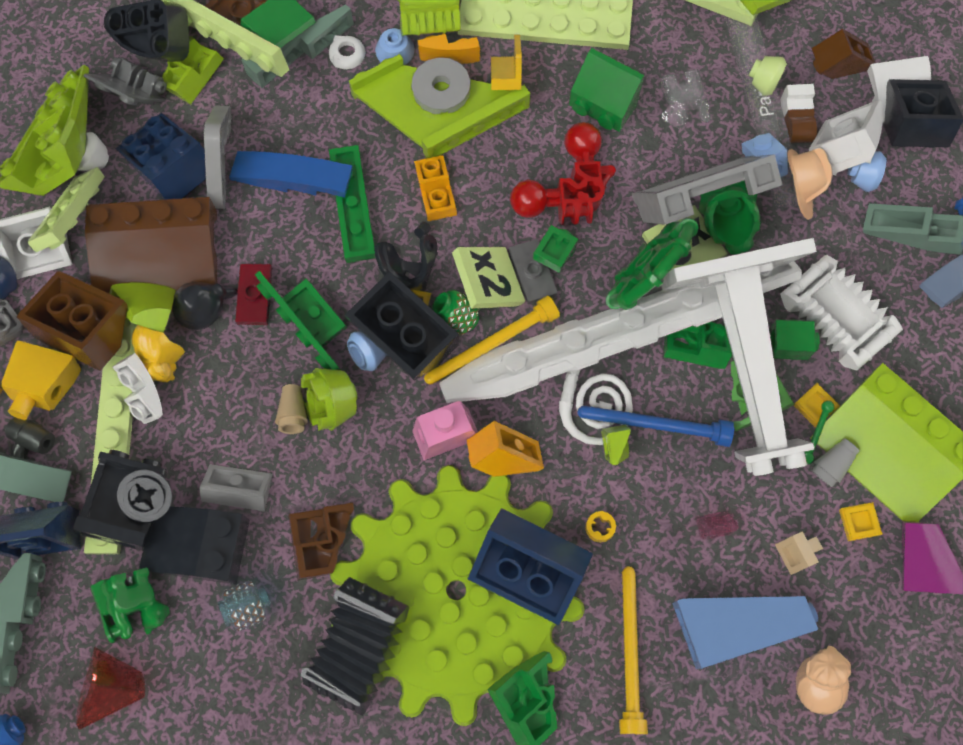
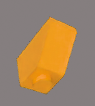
(503, 451)

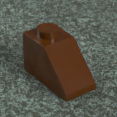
(842, 55)

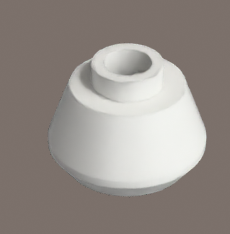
(95, 153)

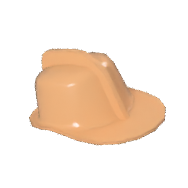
(811, 177)

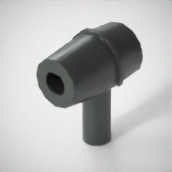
(30, 436)

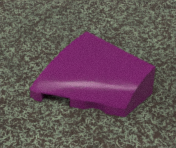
(928, 560)

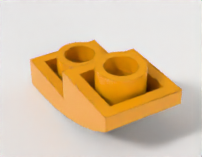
(462, 50)
(435, 188)

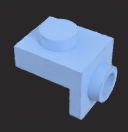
(767, 145)

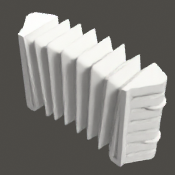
(841, 312)

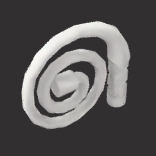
(567, 397)

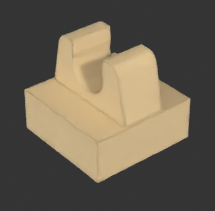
(798, 552)

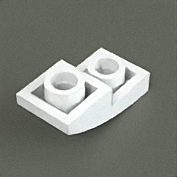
(144, 399)

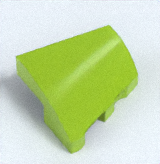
(146, 303)

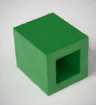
(793, 339)

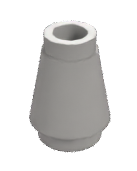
(835, 462)

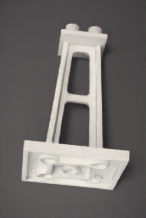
(746, 324)

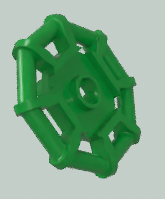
(652, 264)

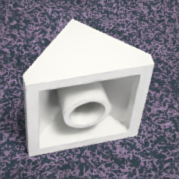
(15, 234)

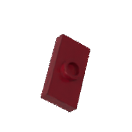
(251, 304)

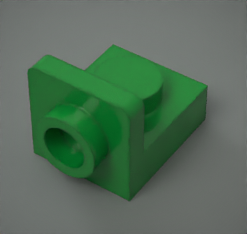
(555, 248)

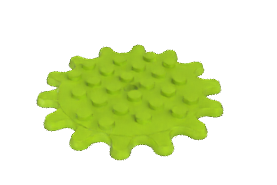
(447, 643)

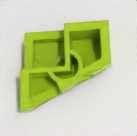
(188, 79)

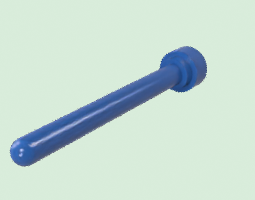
(719, 432)

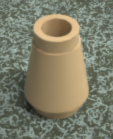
(291, 411)

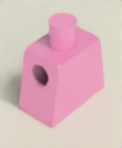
(443, 429)

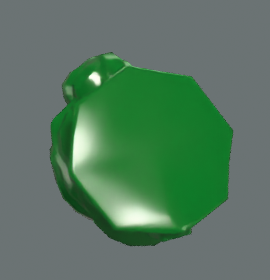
(731, 217)

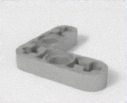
(215, 136)

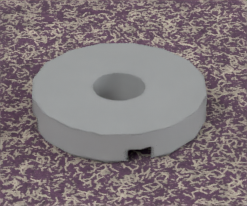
(437, 71)

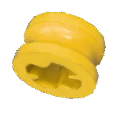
(604, 517)

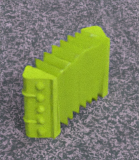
(429, 16)

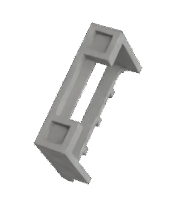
(672, 199)

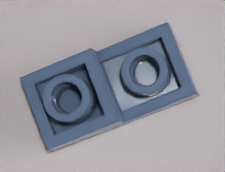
(946, 283)

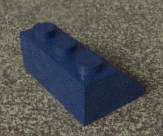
(530, 566)

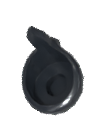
(200, 303)

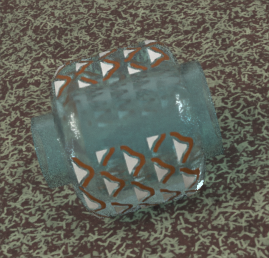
(244, 605)

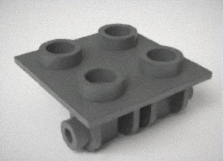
(130, 83)

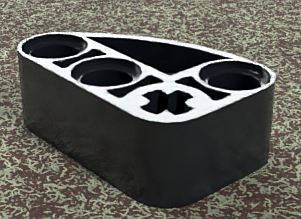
(150, 29)

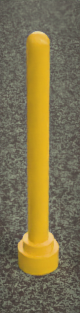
(543, 311)
(633, 720)

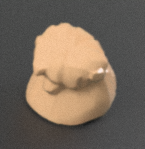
(824, 681)

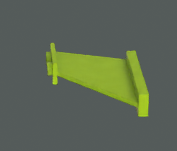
(390, 95)

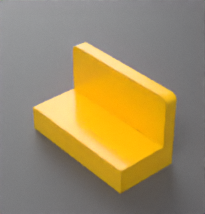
(507, 71)

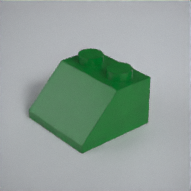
(606, 90)

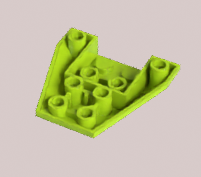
(53, 141)

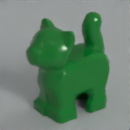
(137, 597)

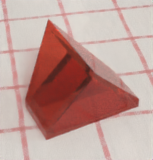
(107, 688)

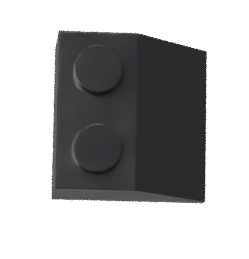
(921, 113)

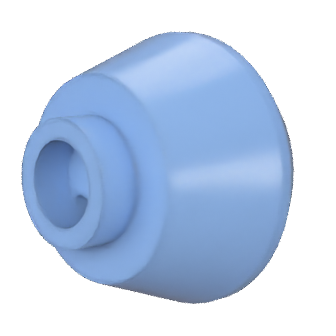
(392, 44)
(868, 175)
(364, 351)

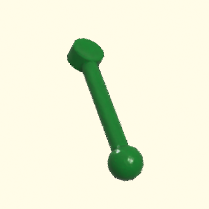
(827, 407)

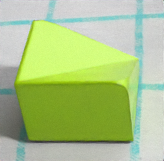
(616, 443)

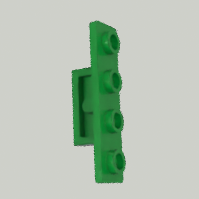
(310, 313)

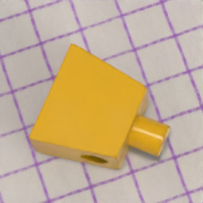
(37, 378)

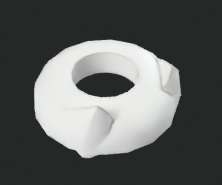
(346, 62)

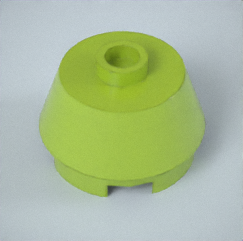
(329, 397)

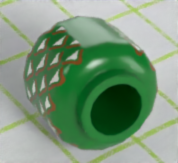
(456, 311)

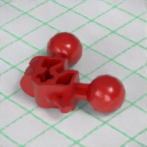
(571, 195)

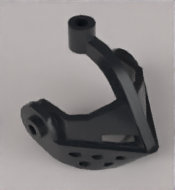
(390, 261)

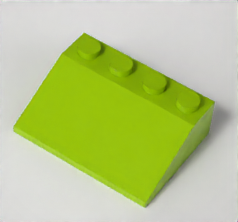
(905, 444)

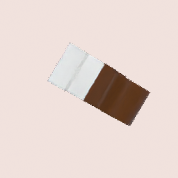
(799, 112)

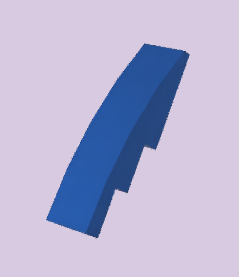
(291, 172)

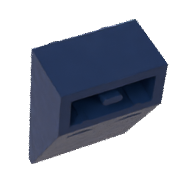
(165, 157)

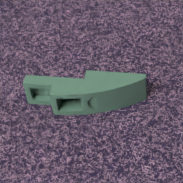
(17, 606)

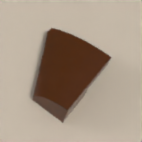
(318, 554)

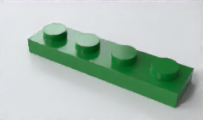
(354, 209)

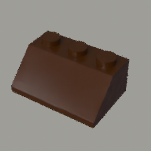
(76, 319)

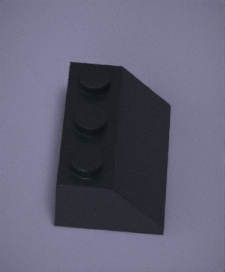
(403, 327)

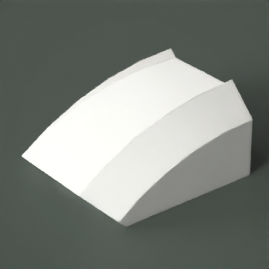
(851, 136)

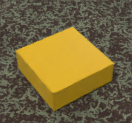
(810, 404)
(860, 521)

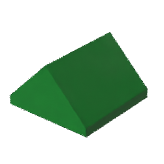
(278, 21)

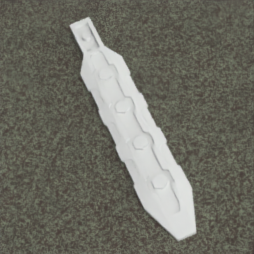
(588, 340)

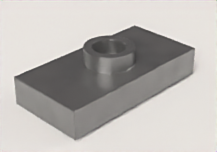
(533, 276)

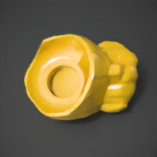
(156, 353)

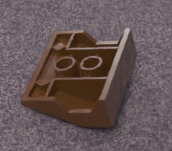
(151, 242)

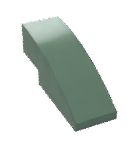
(916, 227)

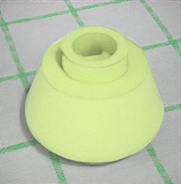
(767, 73)

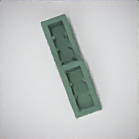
(310, 41)

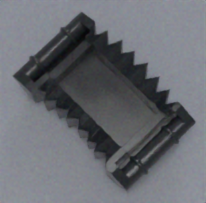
(356, 646)

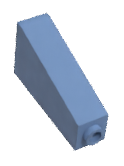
(736, 626)

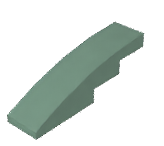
(33, 478)

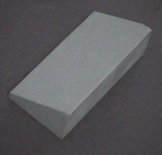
(235, 487)

